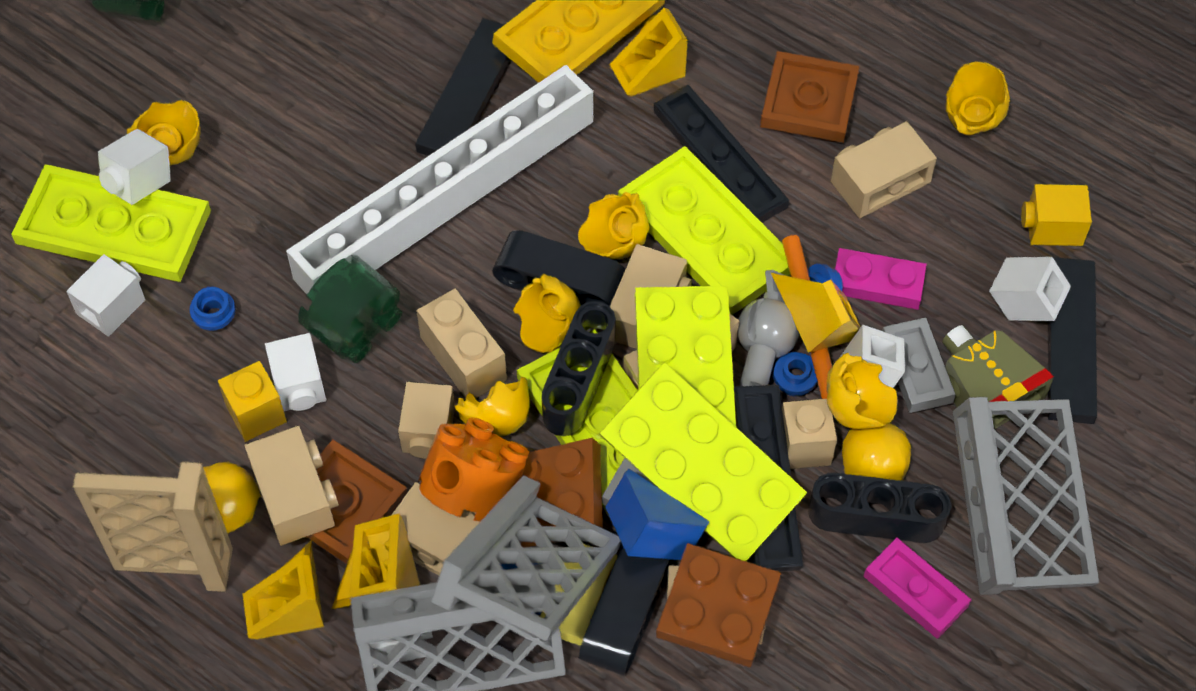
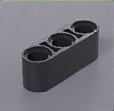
(530, 256)
(577, 387)
(898, 496)
(624, 612)

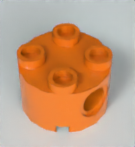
(470, 468)

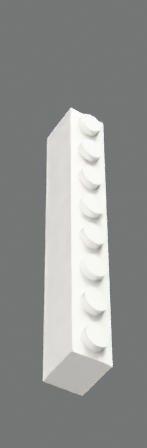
(448, 179)

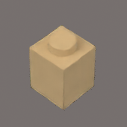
(422, 413)
(809, 433)

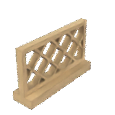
(147, 542)

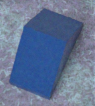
(652, 520)

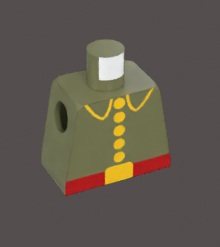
(993, 369)

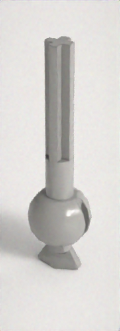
(766, 333)

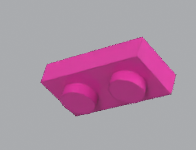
(881, 278)
(917, 588)

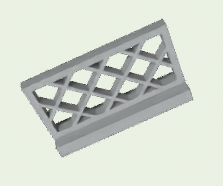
(987, 504)
(497, 541)
(409, 613)

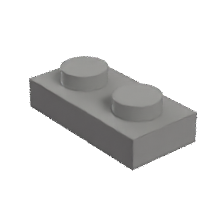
(925, 375)

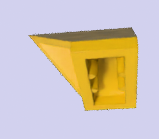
(653, 56)
(818, 311)
(378, 560)
(285, 600)

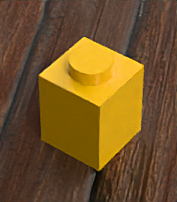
(1057, 215)
(252, 401)

